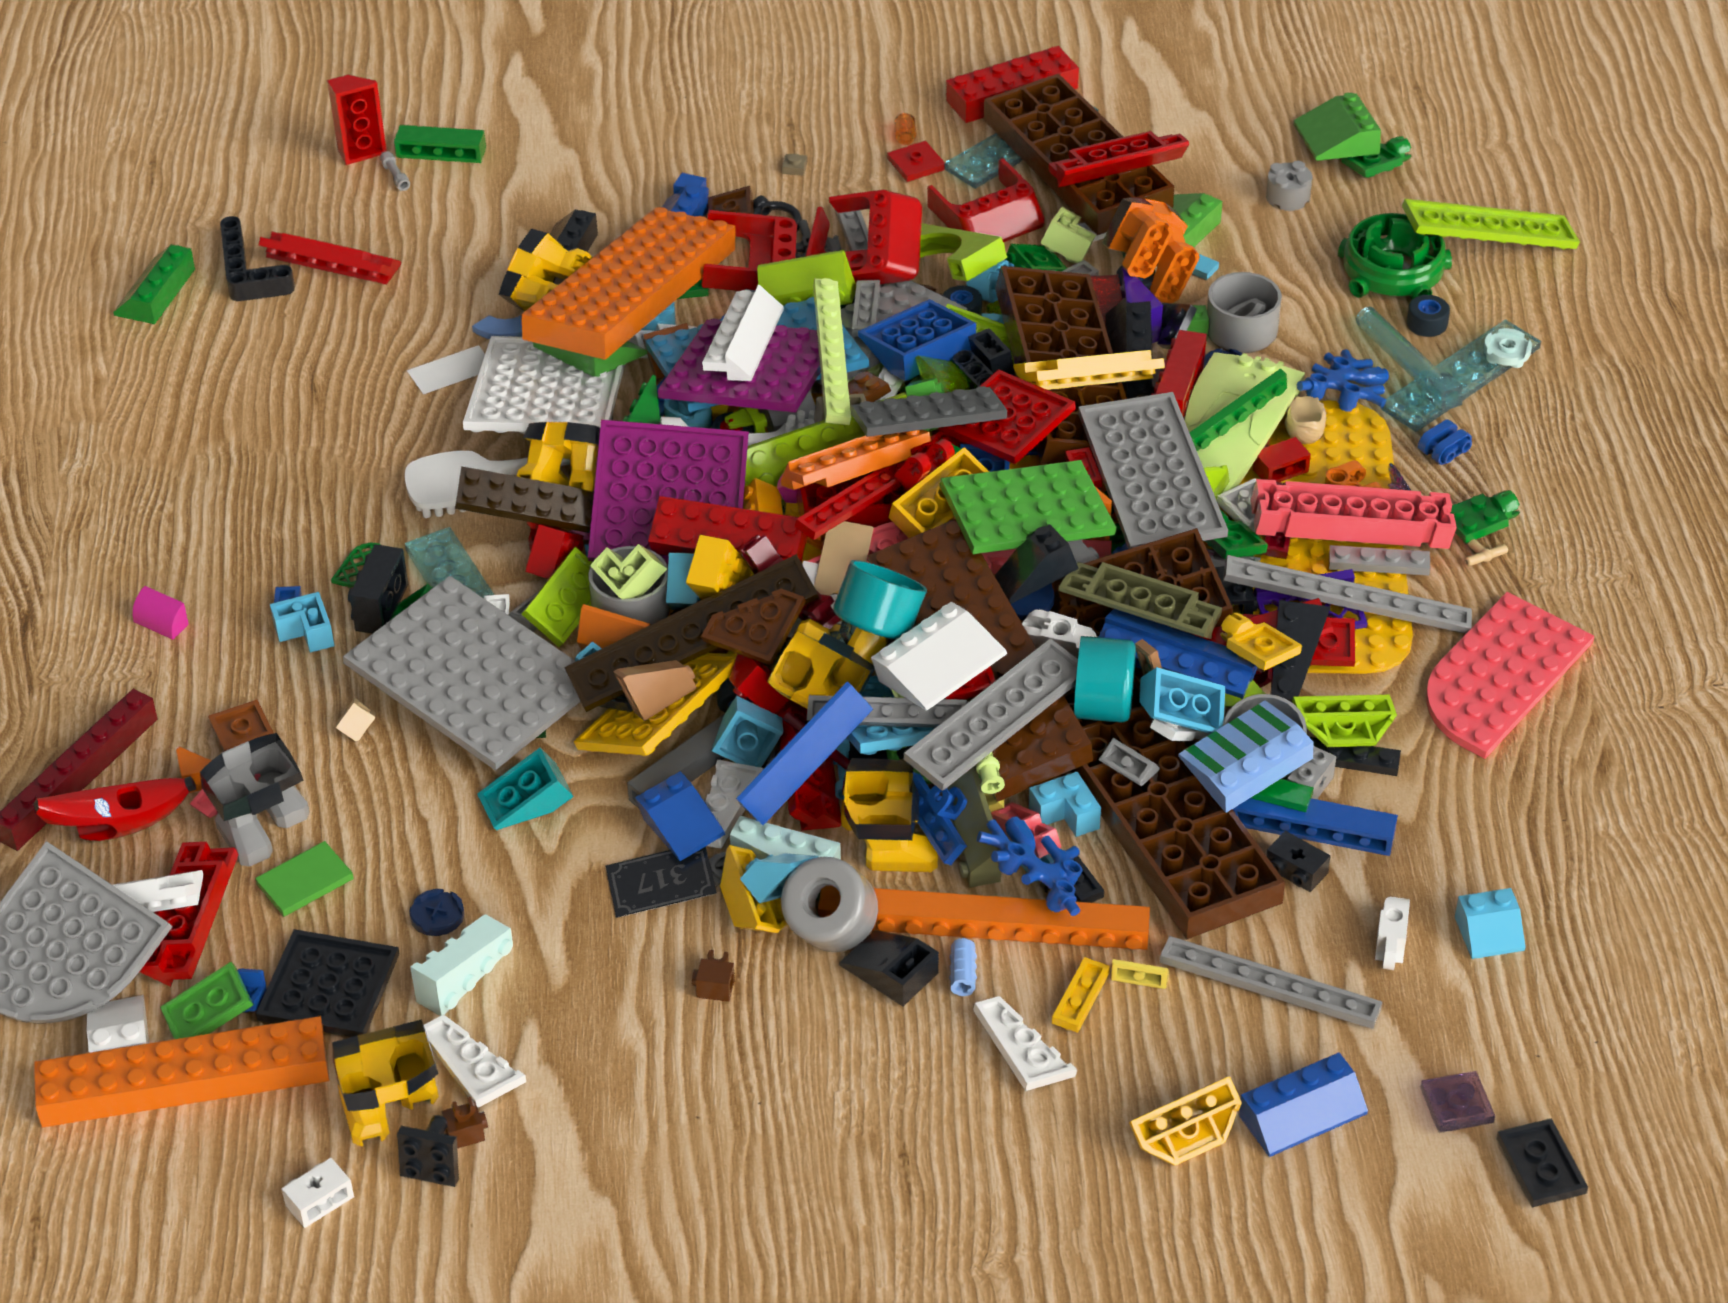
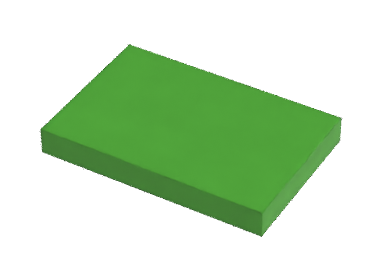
(304, 878)
(207, 1004)

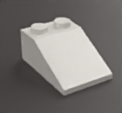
(117, 1025)

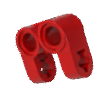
(922, 464)

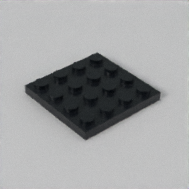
(330, 980)

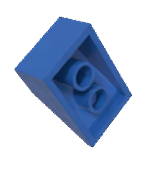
(679, 816)

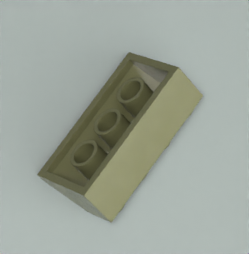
(976, 858)

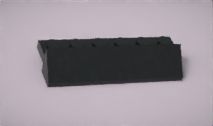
(1131, 331)

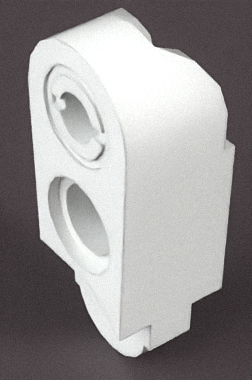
(1046, 625)
(1392, 932)

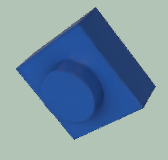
(286, 593)

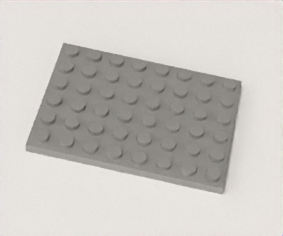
(468, 671)

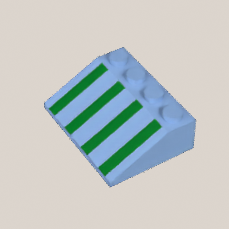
(1248, 754)

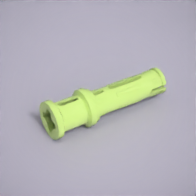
(989, 771)

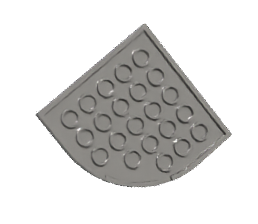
(69, 940)

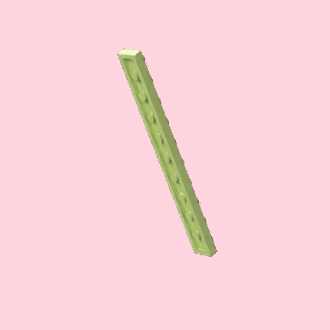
(831, 352)

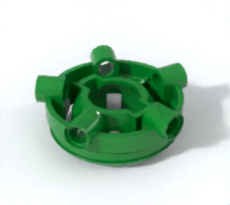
(1377, 270)

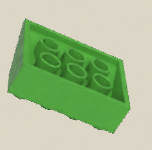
(1340, 129)
(1200, 214)
(592, 365)

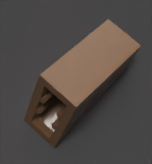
(655, 686)

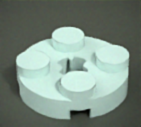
(1515, 355)

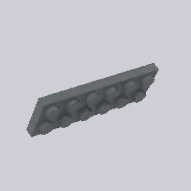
(928, 411)

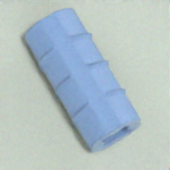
(963, 967)

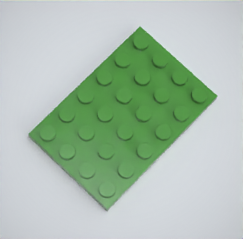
(1007, 505)

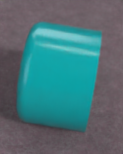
(878, 599)
(1105, 679)

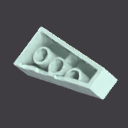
(777, 840)
(460, 964)

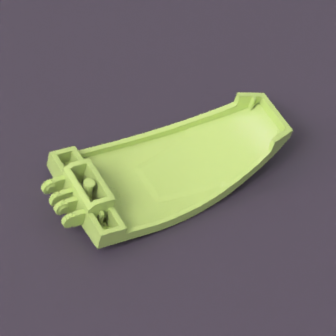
(1220, 384)

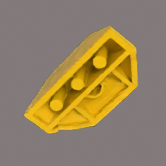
(741, 904)
(1189, 1123)

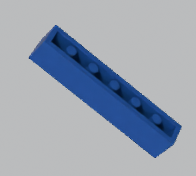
(1324, 823)

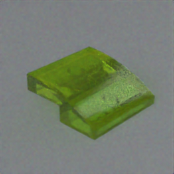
(944, 371)

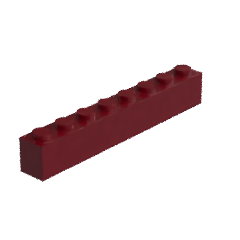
(78, 765)

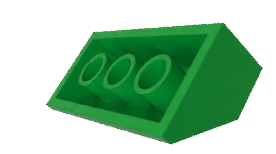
(157, 285)

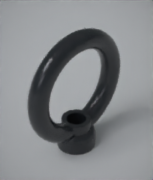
(763, 206)

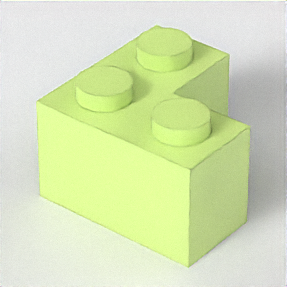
(1067, 236)
(631, 575)

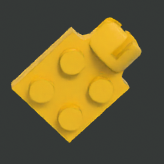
(1258, 642)

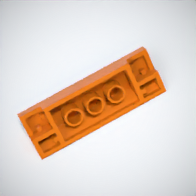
(852, 459)

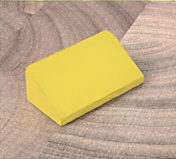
(1139, 974)

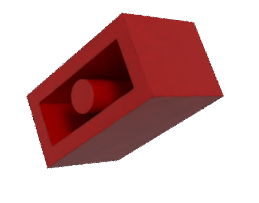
(1282, 461)

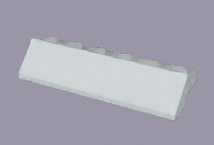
(743, 334)
(165, 891)

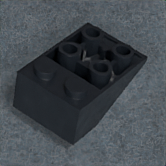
(893, 964)

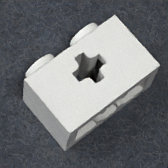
(317, 1192)

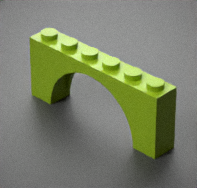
(971, 250)

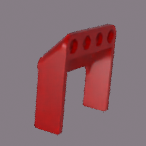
(1002, 213)
(892, 234)
(818, 240)
(770, 241)

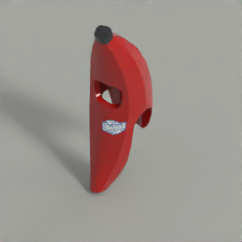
(115, 809)

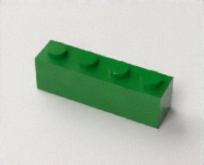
(440, 143)

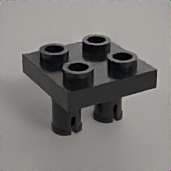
(429, 1153)

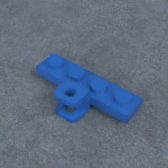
(935, 818)

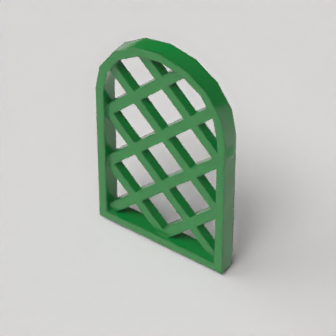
(338, 580)

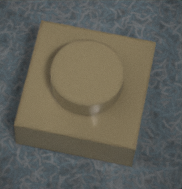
(794, 164)

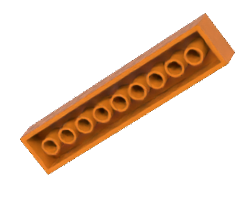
(180, 1071)

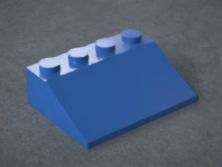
(921, 331)

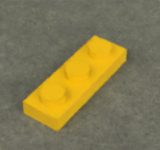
(1080, 994)

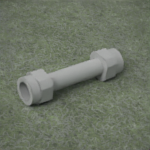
(400, 179)

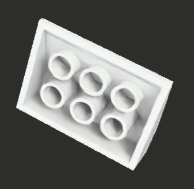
(937, 656)

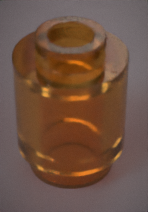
(905, 128)

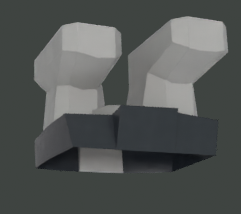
(239, 797)

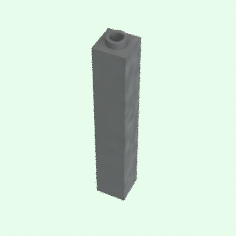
(690, 758)

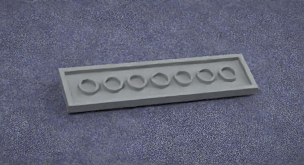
(994, 715)

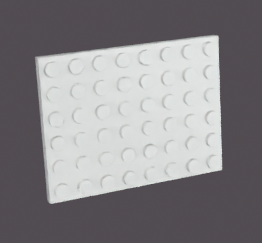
(530, 386)

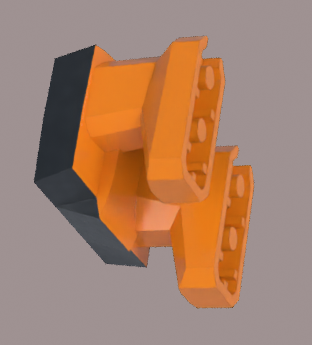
(1153, 236)

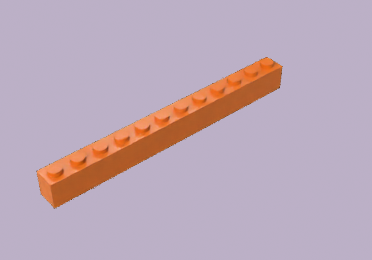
(1002, 918)

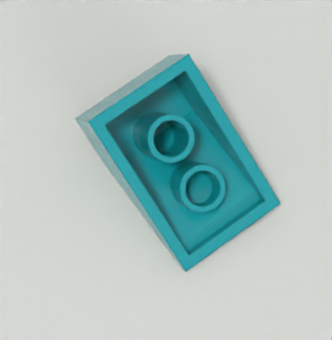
(525, 791)

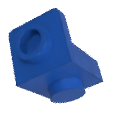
(255, 986)

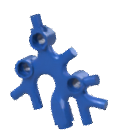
(1337, 377)
(1058, 877)

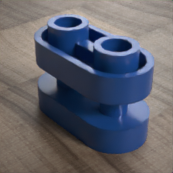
(1445, 442)

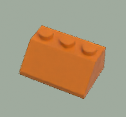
(605, 627)

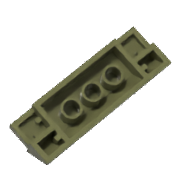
(1143, 597)

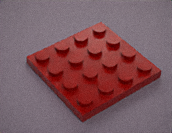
(1030, 418)

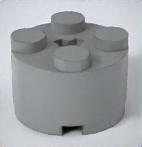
(1289, 185)

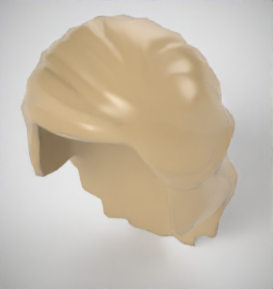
(1305, 419)

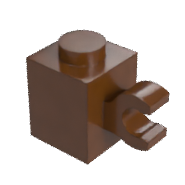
(714, 978)
(465, 1123)

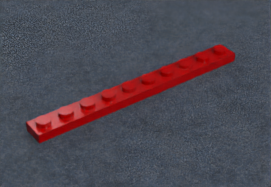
(859, 495)

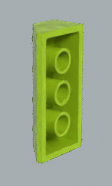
(794, 278)

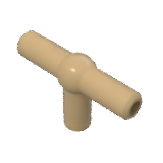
(1483, 554)

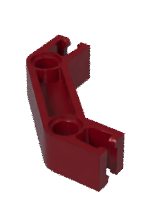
(761, 554)

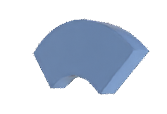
(493, 326)

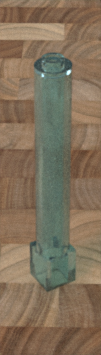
(1441, 387)

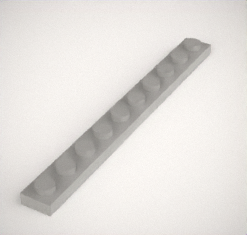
(1347, 594)

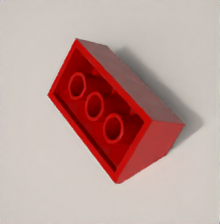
(357, 118)

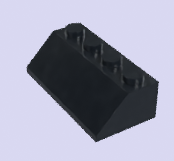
(576, 230)

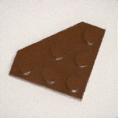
(757, 626)

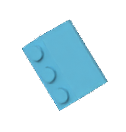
(1183, 700)

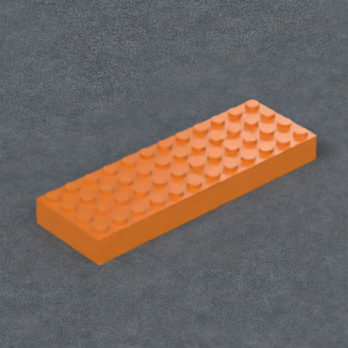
(628, 283)

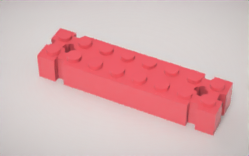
(1352, 514)

